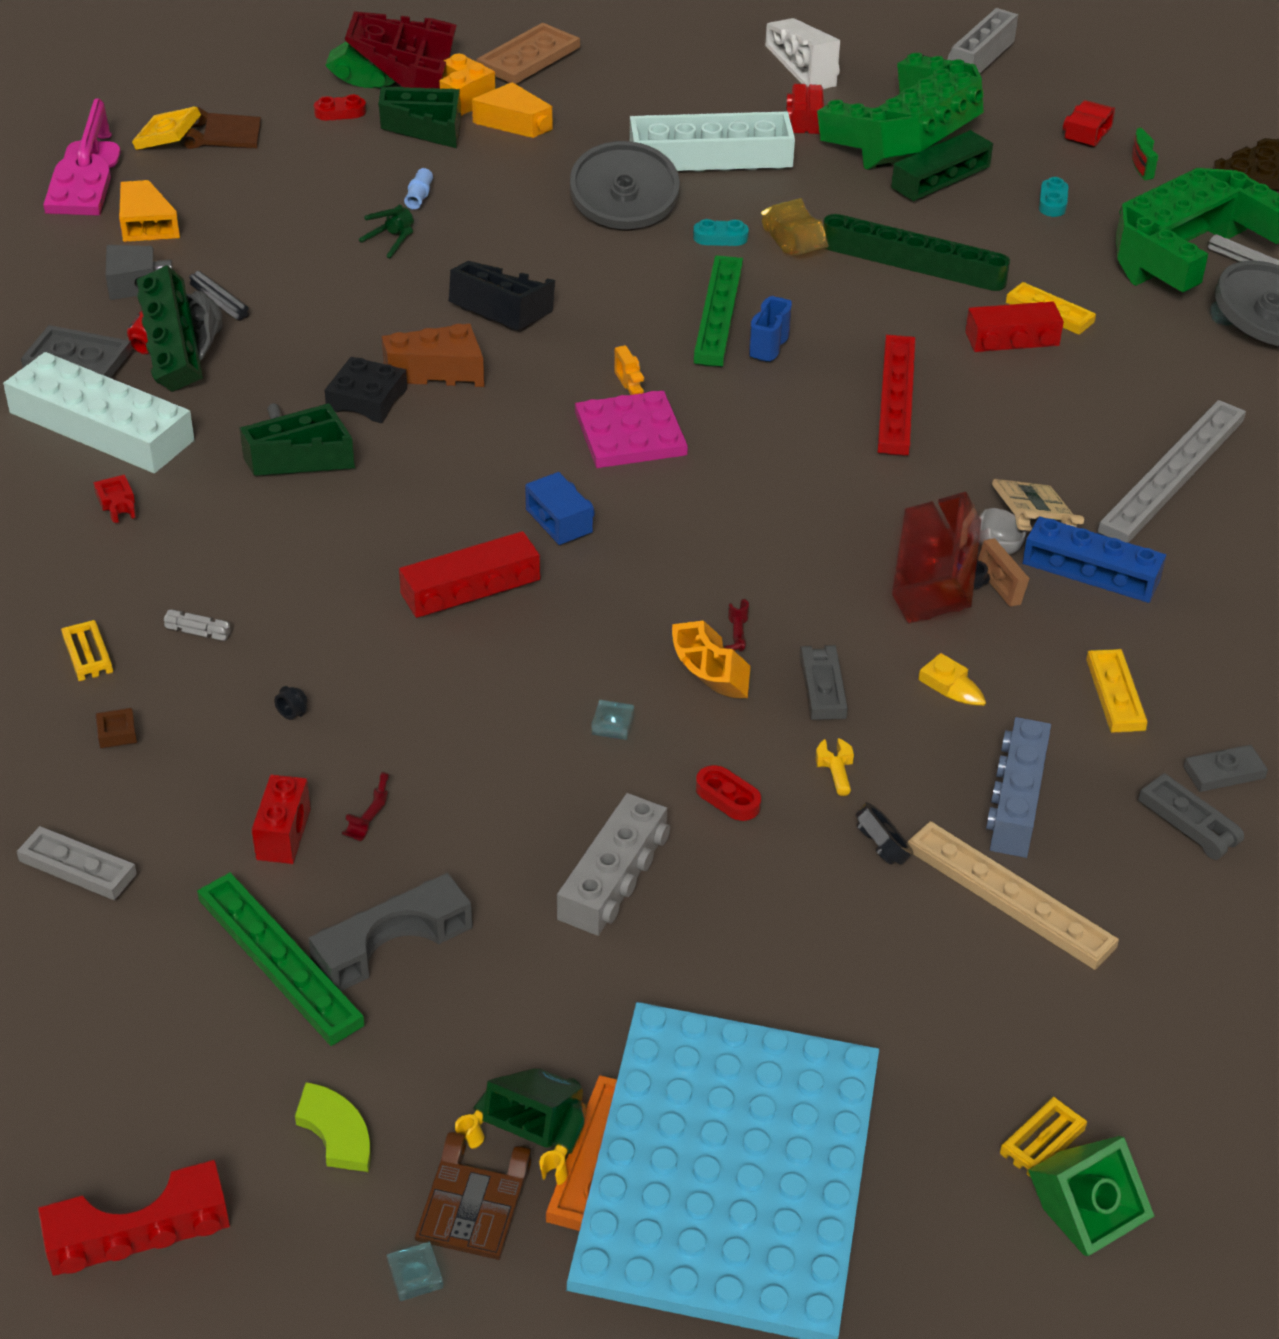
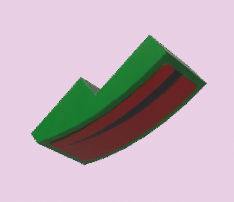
(1143, 155)

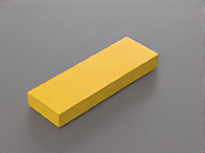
(1075, 317)
(1116, 691)

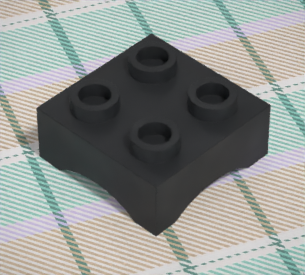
(366, 388)

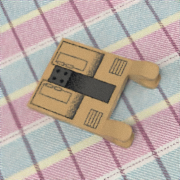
(1032, 501)

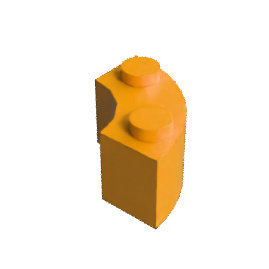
(706, 658)

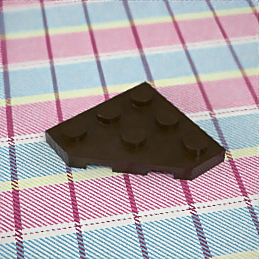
(1258, 163)

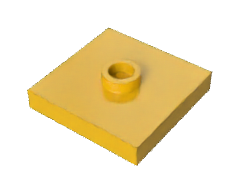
(166, 128)

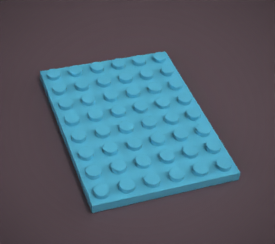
(728, 1174)

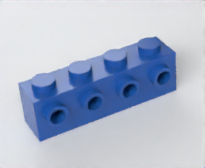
(1094, 559)

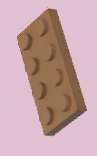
(529, 52)

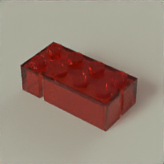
(936, 562)

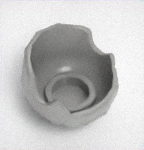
(1001, 526)

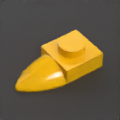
(951, 680)

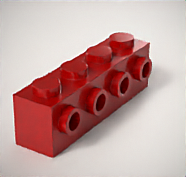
(469, 574)

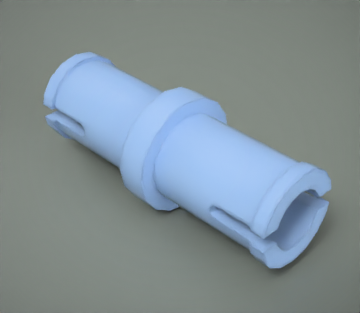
(418, 188)

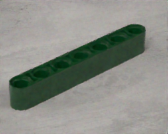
(916, 252)

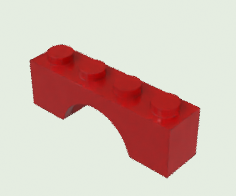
(83, 1236)

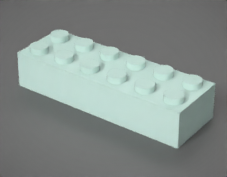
(719, 139)
(99, 412)

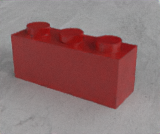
(1014, 326)

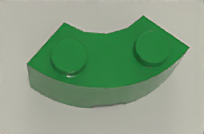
(355, 68)

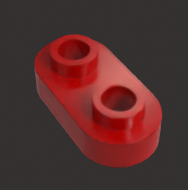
(340, 108)
(731, 793)

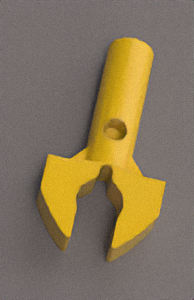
(836, 764)

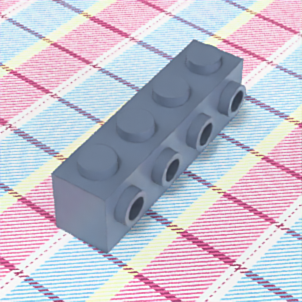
(1020, 788)

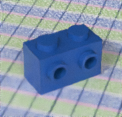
(559, 508)

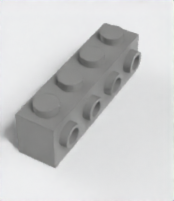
(986, 39)
(612, 864)

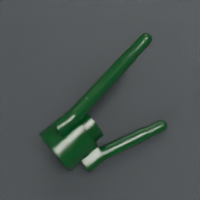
(398, 221)

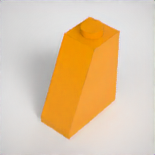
(513, 111)
(146, 213)

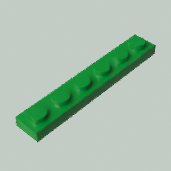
(718, 311)
(281, 959)

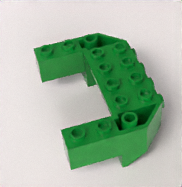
(931, 104)
(1160, 223)

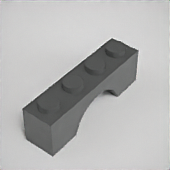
(431, 911)

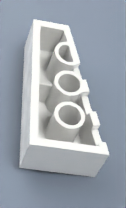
(805, 51)

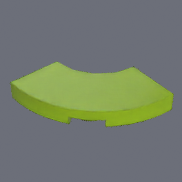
(337, 1125)

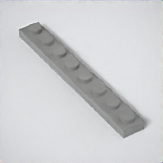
(1171, 472)

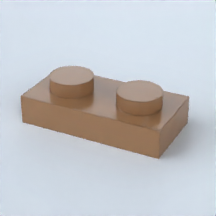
(1004, 572)

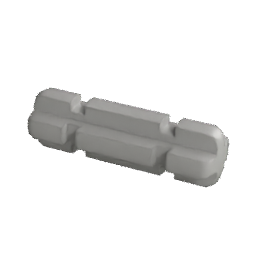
(197, 625)

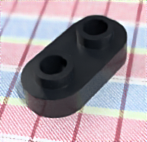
(890, 842)

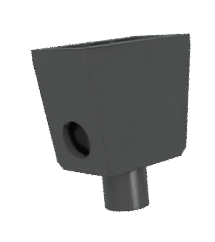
(128, 264)

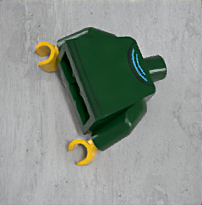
(532, 1107)

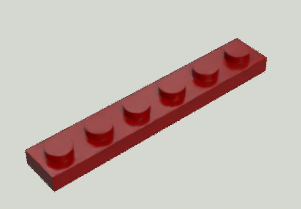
(896, 395)

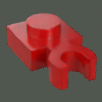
(116, 496)

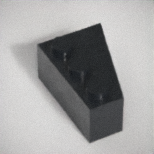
(500, 296)

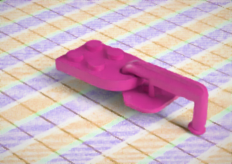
(84, 173)

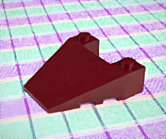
(403, 48)

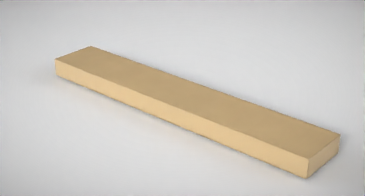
(1013, 895)

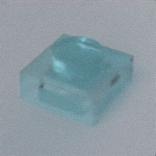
(612, 719)
(415, 1271)

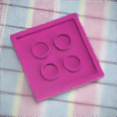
(630, 429)

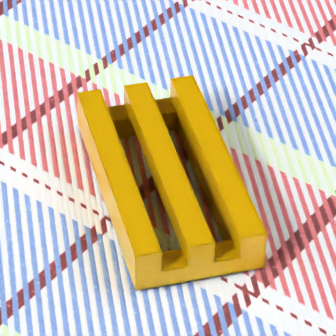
(91, 666)
(1024, 1157)

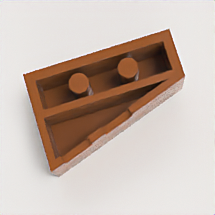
(436, 354)

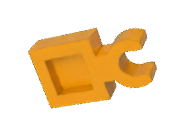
(628, 370)

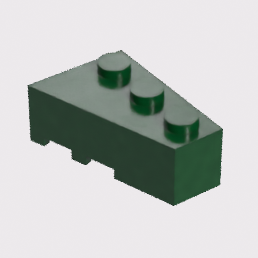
(422, 113)
(298, 443)

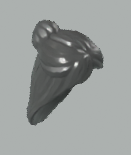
(205, 319)

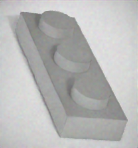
(76, 862)

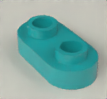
(1053, 197)
(720, 232)

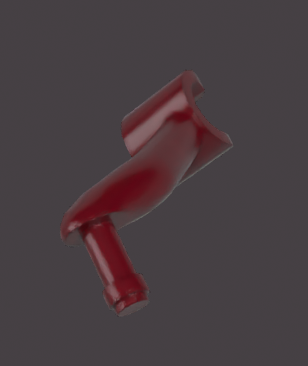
(738, 618)
(359, 826)

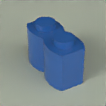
(770, 328)

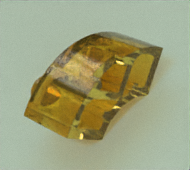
(794, 227)

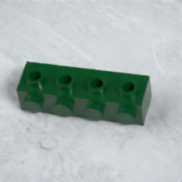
(941, 165)
(169, 329)

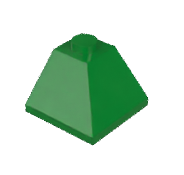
(1092, 1193)

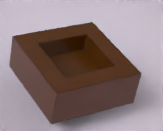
(116, 728)

